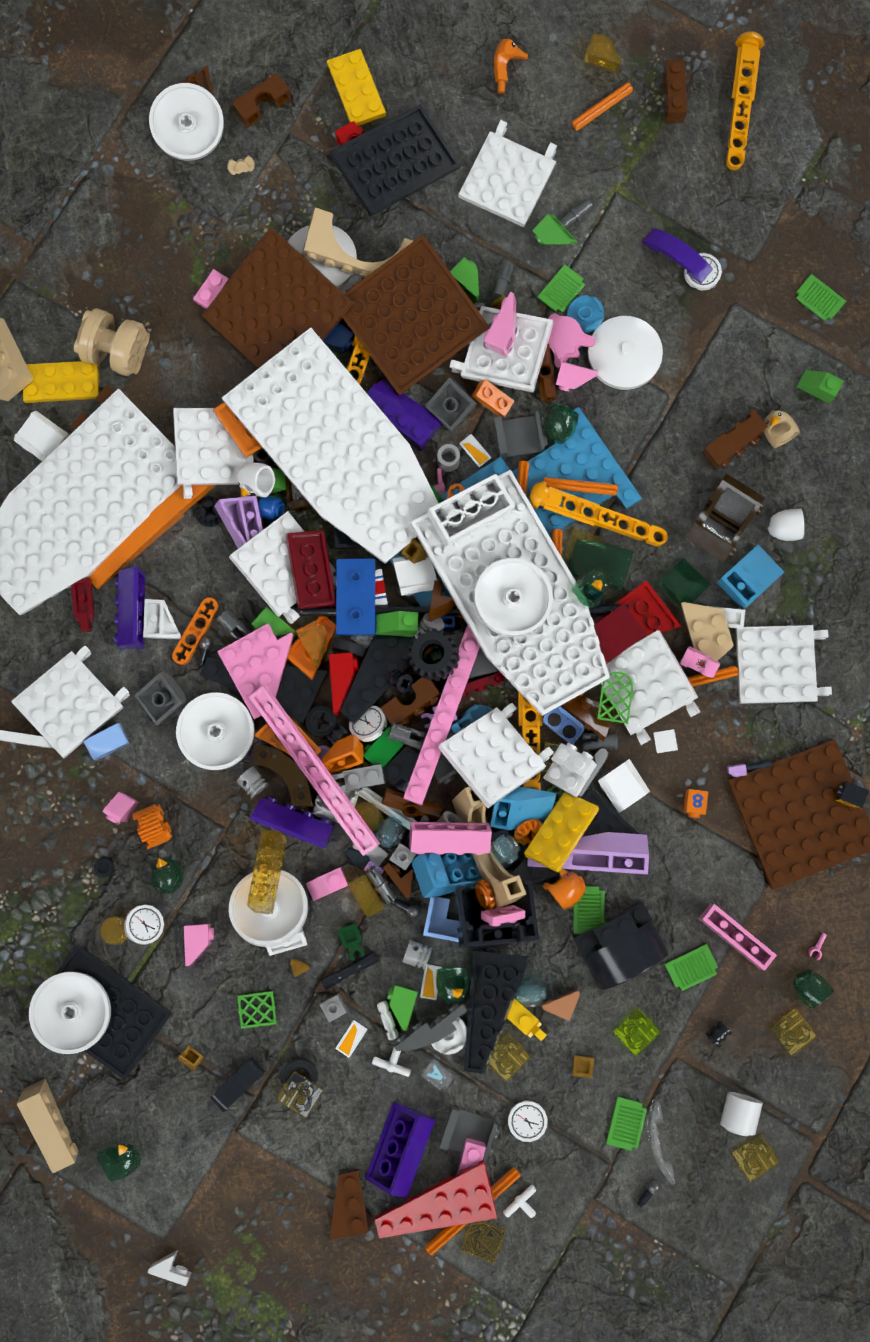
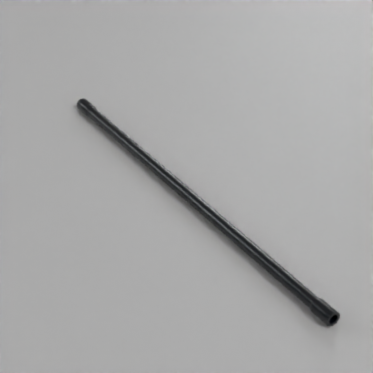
(422, 610)

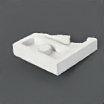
(158, 621)

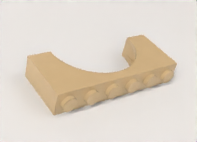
(323, 247)
(504, 885)

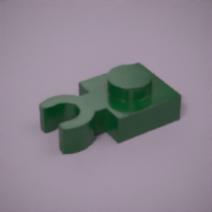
(350, 938)

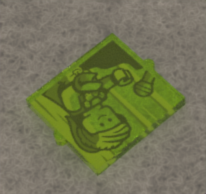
(636, 1032)

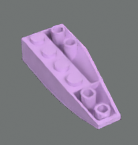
(608, 853)

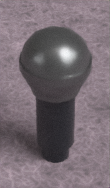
(205, 644)
(412, 910)
(652, 1187)

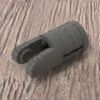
(232, 623)
(402, 733)
(609, 743)

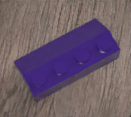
(407, 416)
(130, 608)
(293, 823)
(399, 1150)

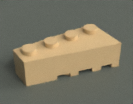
(13, 369)
(47, 1125)

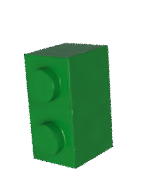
(382, 750)

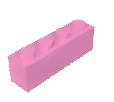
(450, 838)
(737, 936)

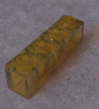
(266, 872)

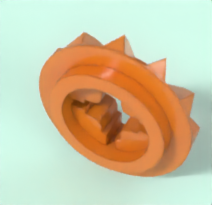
(522, 831)
(485, 894)

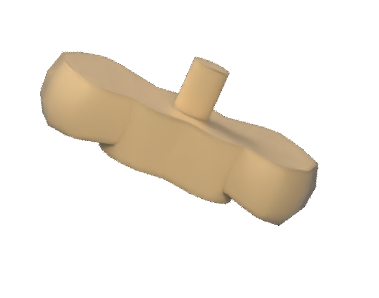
(241, 165)

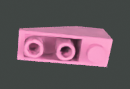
(502, 332)

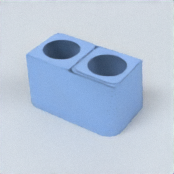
(564, 722)
(106, 741)

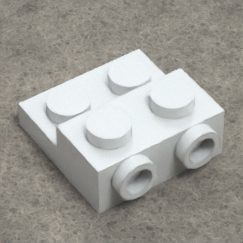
(570, 769)

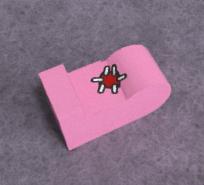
(700, 662)

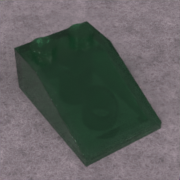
(605, 557)

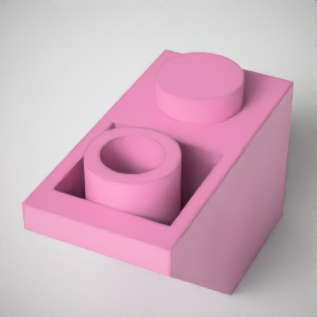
(120, 808)

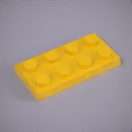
(356, 87)
(62, 382)
(561, 831)

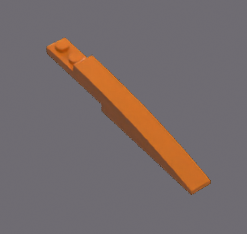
(155, 525)

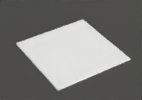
(665, 741)

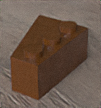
(735, 441)

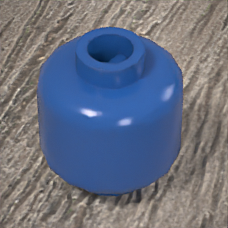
(270, 507)

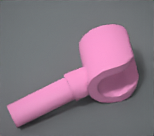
(440, 488)
(818, 946)

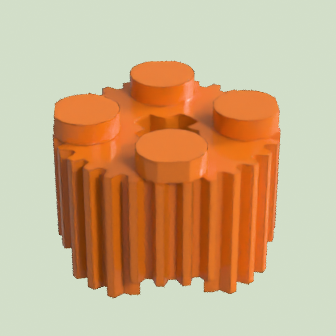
(152, 826)

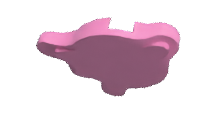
(567, 338)

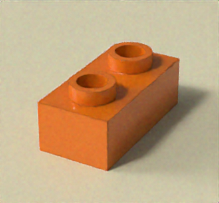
(492, 398)

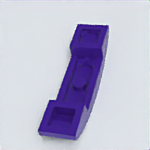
(679, 252)

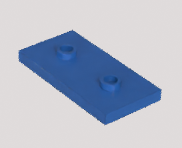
(355, 597)

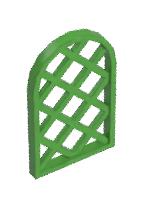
(621, 699)

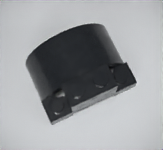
(478, 934)
(624, 949)

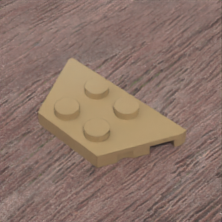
(707, 629)

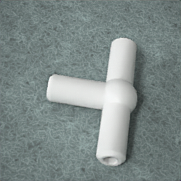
(391, 1065)
(520, 1201)

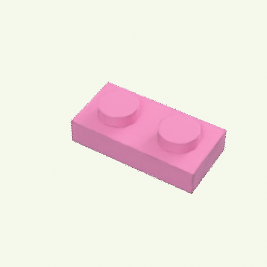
(210, 289)
(503, 914)

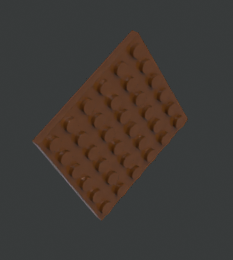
(275, 301)
(412, 315)
(796, 817)

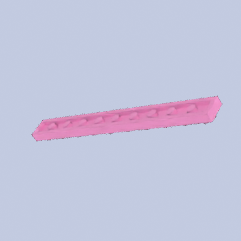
(442, 720)
(314, 770)

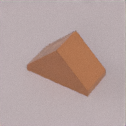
(563, 1005)

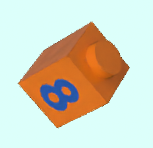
(695, 803)

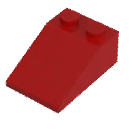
(342, 677)

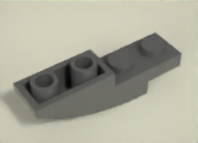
(426, 1035)

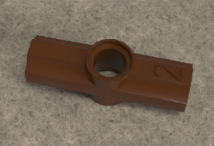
(546, 382)
(409, 809)

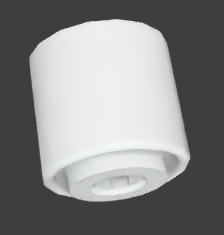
(741, 1114)

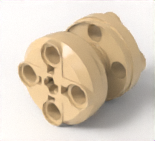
(98, 338)

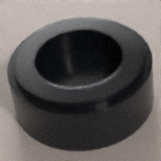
(104, 867)

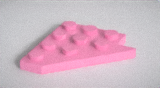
(256, 662)

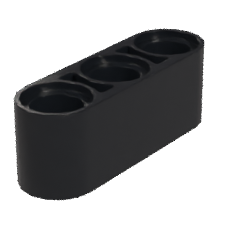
(237, 1084)

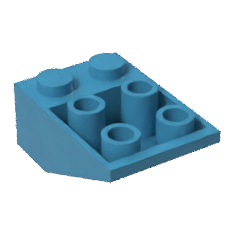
(750, 577)
(521, 806)
(444, 872)

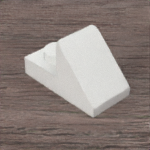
(164, 1269)

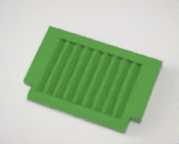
(561, 289)
(819, 298)
(589, 910)
(692, 967)
(626, 1124)

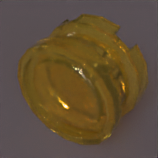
(370, 814)
(113, 930)

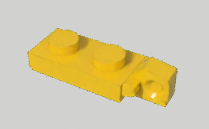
(525, 1020)

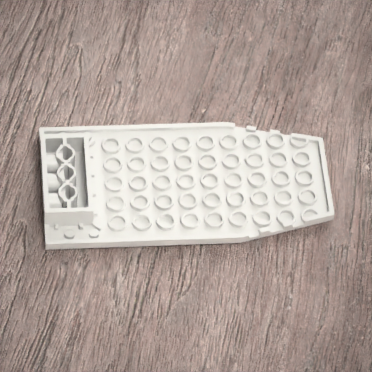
(335, 445)
(82, 502)
(496, 524)

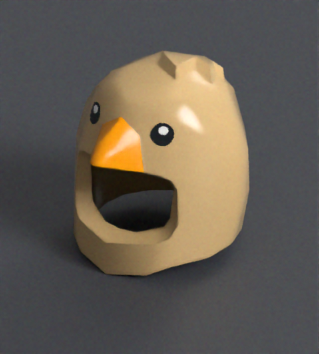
(780, 428)

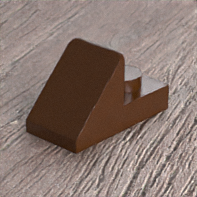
(440, 604)
(403, 883)

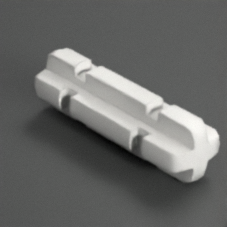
(387, 1020)

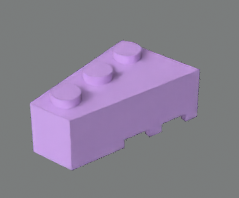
(240, 518)

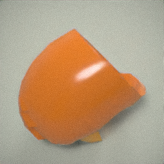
(567, 889)

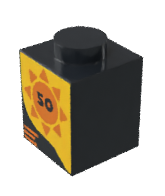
(851, 795)

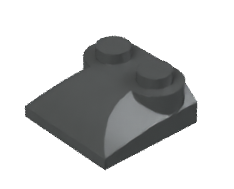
(451, 404)
(161, 697)

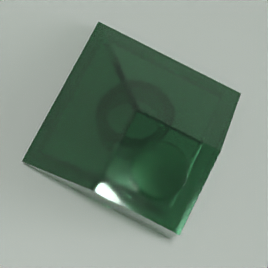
(683, 583)

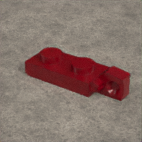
(83, 603)
(479, 685)

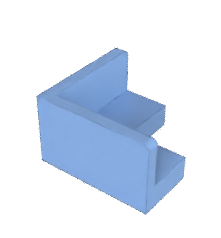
(436, 921)

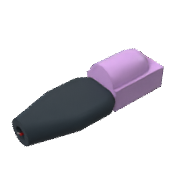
(741, 769)
(360, 861)

